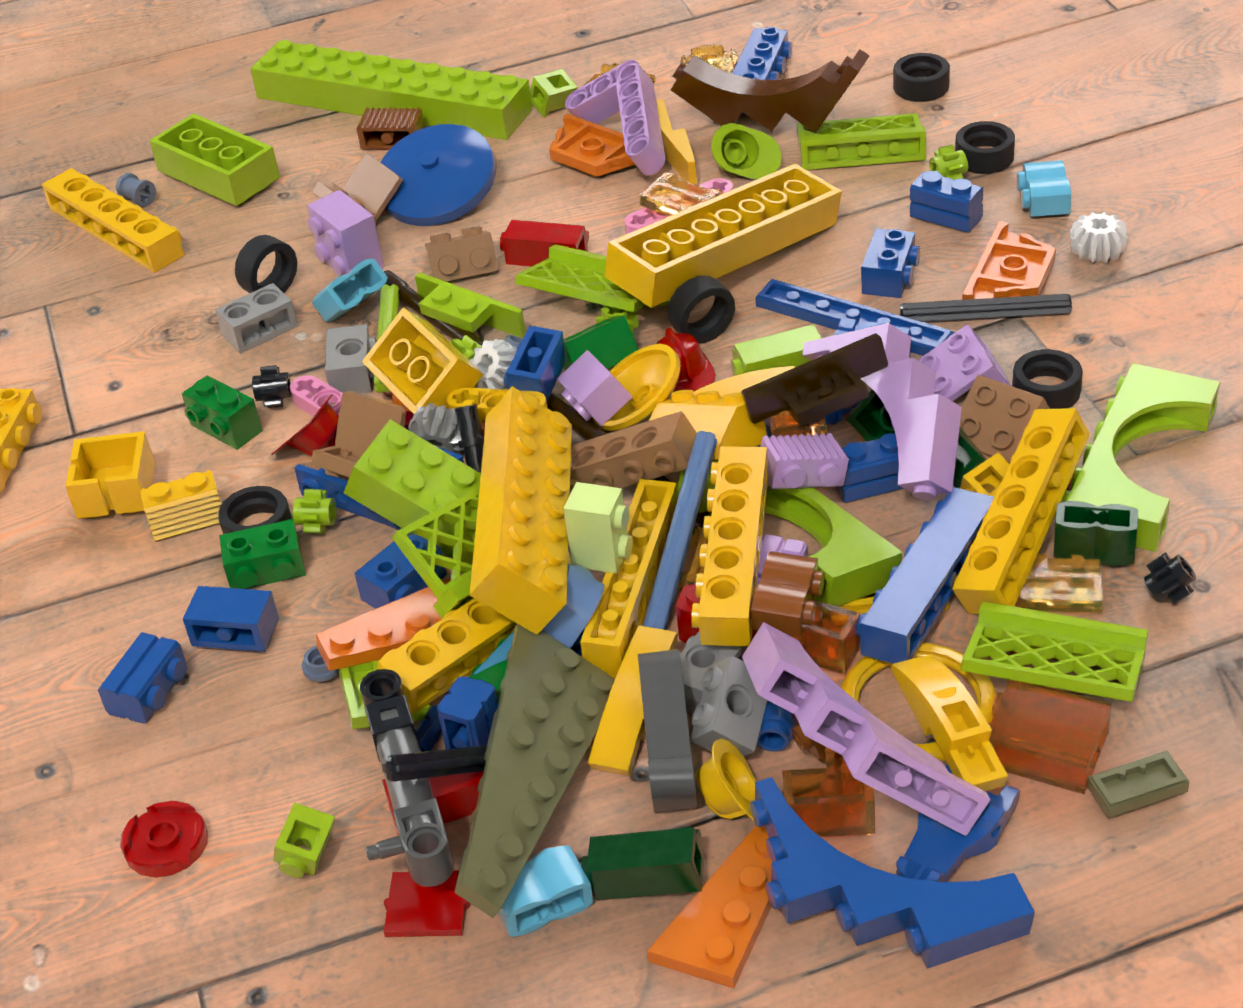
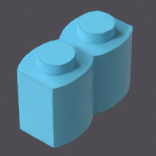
(1044, 188)
(349, 290)
(546, 890)

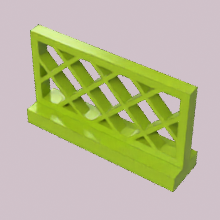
(863, 142)
(578, 276)
(457, 591)
(1071, 640)

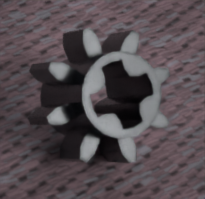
(271, 386)
(1170, 578)

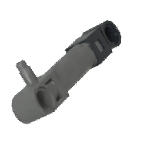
(414, 807)

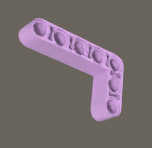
(633, 94)

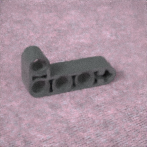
(667, 731)

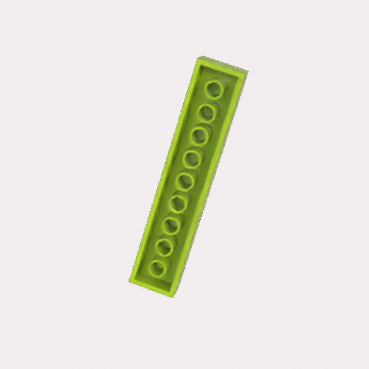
(357, 80)

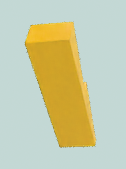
(676, 146)

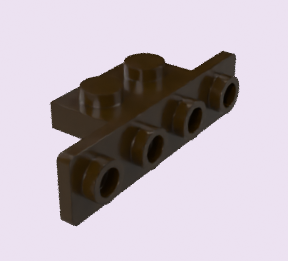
(818, 385)

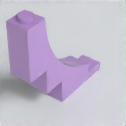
(922, 422)
(870, 748)

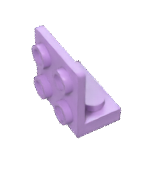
(960, 361)

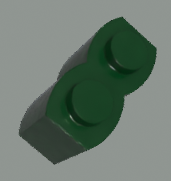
(1096, 532)

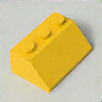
(419, 363)
(715, 414)

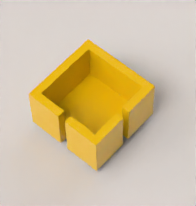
(109, 474)

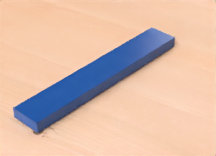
(829, 311)

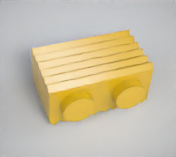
(181, 505)

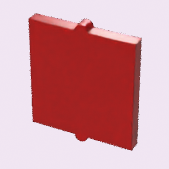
(424, 910)

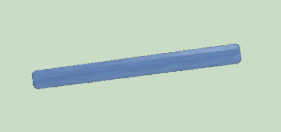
(680, 531)

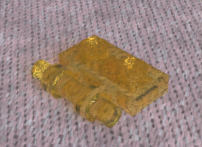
(1063, 585)

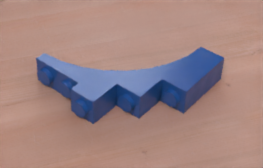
(938, 917)

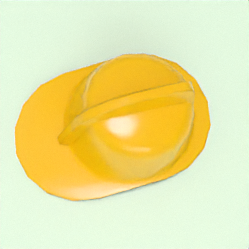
(727, 781)

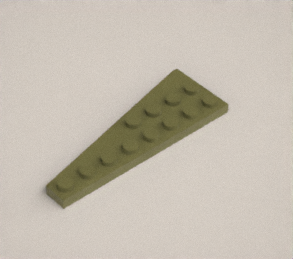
(534, 746)

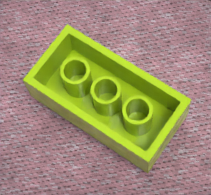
(215, 159)
(410, 478)

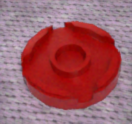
(164, 839)

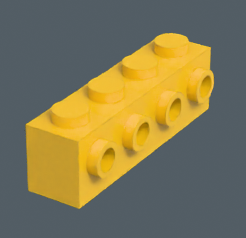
(17, 421)

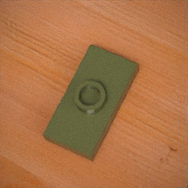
(1137, 784)

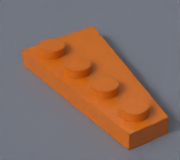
(722, 920)

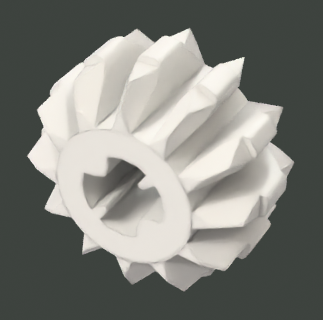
(1098, 237)
(493, 362)

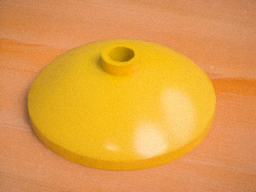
(649, 378)

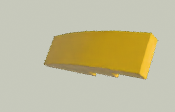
(623, 717)

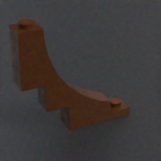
(727, 95)

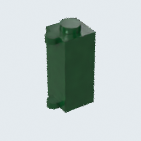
(645, 863)

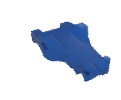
(940, 850)

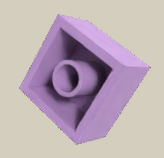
(343, 232)

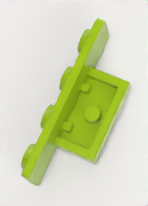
(467, 308)

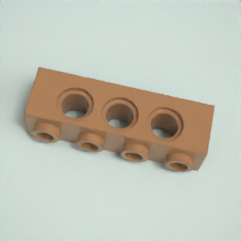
(634, 453)

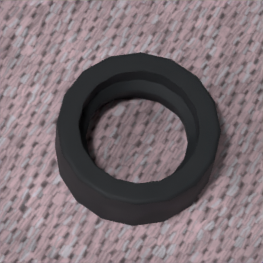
(921, 77)
(986, 134)
(253, 254)
(689, 295)
(1053, 364)
(253, 501)

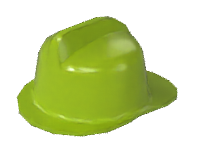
(745, 151)

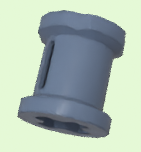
(141, 192)

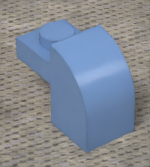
(582, 599)

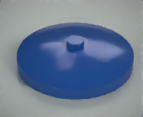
(443, 174)

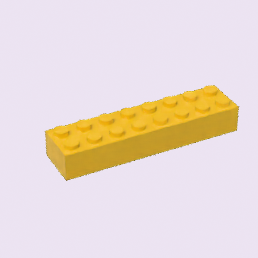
(722, 233)
(520, 512)

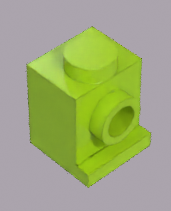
(551, 91)
(306, 828)

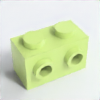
(597, 527)

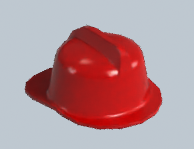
(694, 366)
(318, 433)

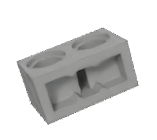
(256, 318)

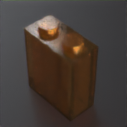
(1049, 734)

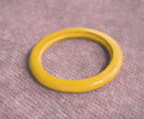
(951, 658)

